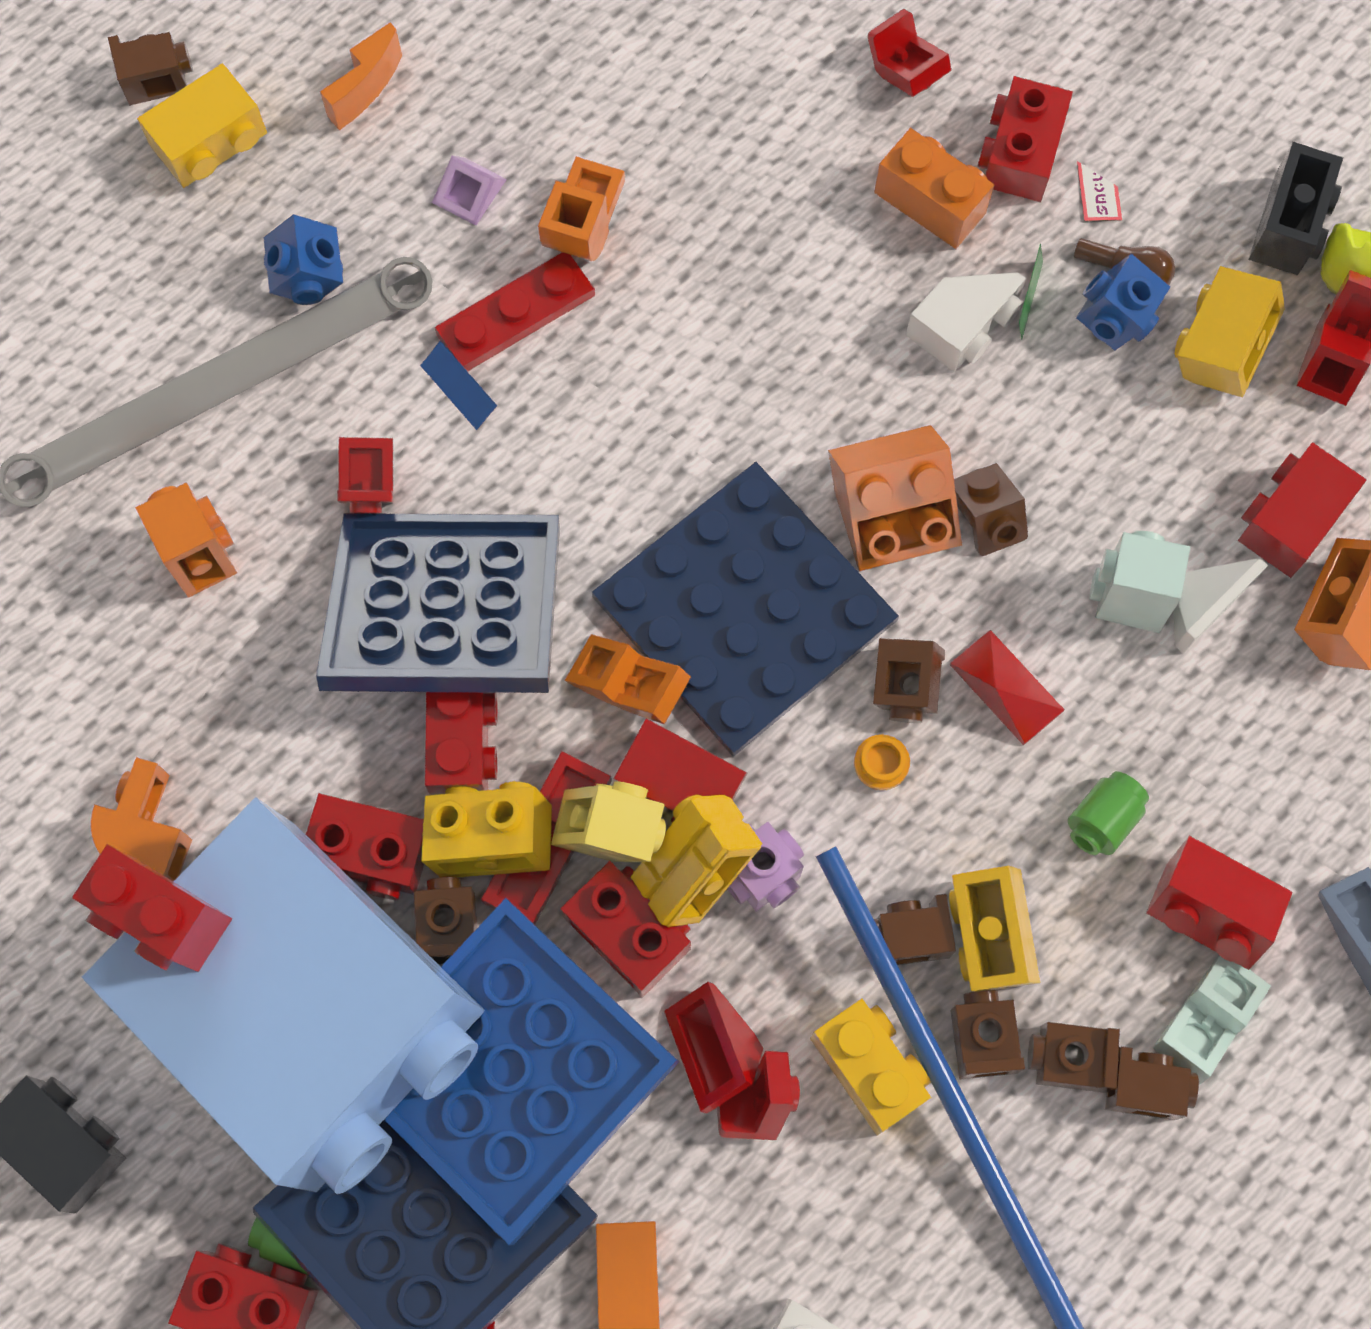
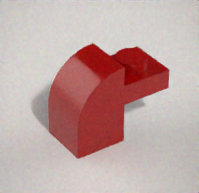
(1340, 343)

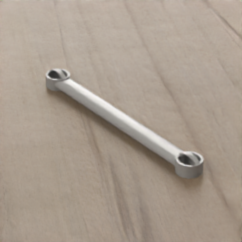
(215, 381)

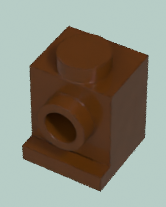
(150, 66)
(897, 662)
(444, 892)
(918, 932)
(976, 1056)
(1100, 1060)
(1152, 1086)

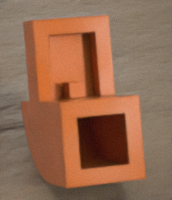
(581, 209)
(132, 824)

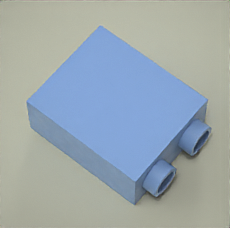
(303, 1011)

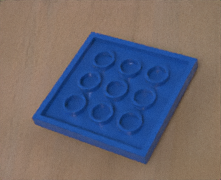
(548, 1079)

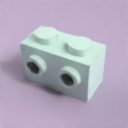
(1140, 580)

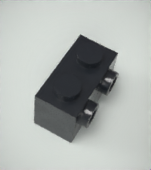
(1296, 209)
(55, 1145)

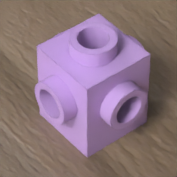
(780, 880)

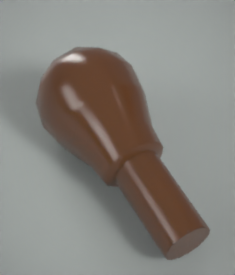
(1153, 257)

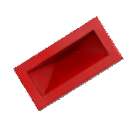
(1007, 687)
(714, 1046)

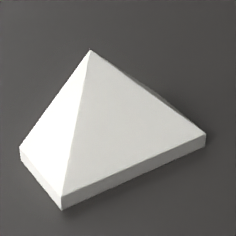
(1208, 595)

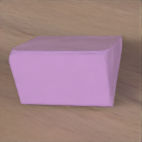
(467, 189)

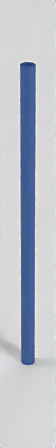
(949, 1091)

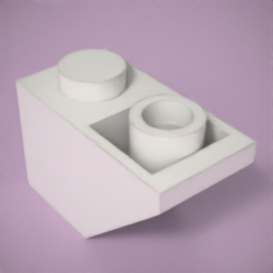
(961, 314)

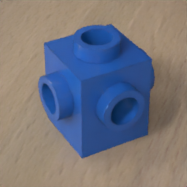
(303, 260)
(1114, 310)

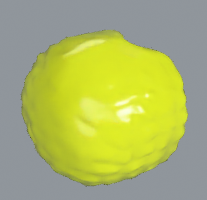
(1345, 251)

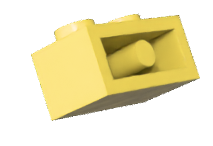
(610, 822)

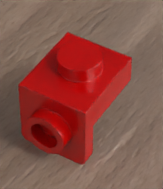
(905, 57)
(365, 473)
(765, 1105)

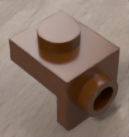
(992, 509)

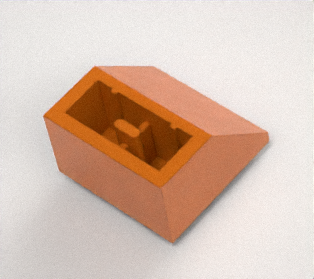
(896, 496)

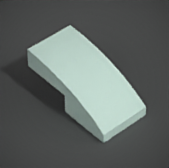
(1212, 1017)

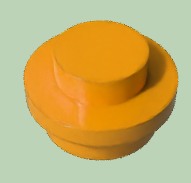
(882, 762)

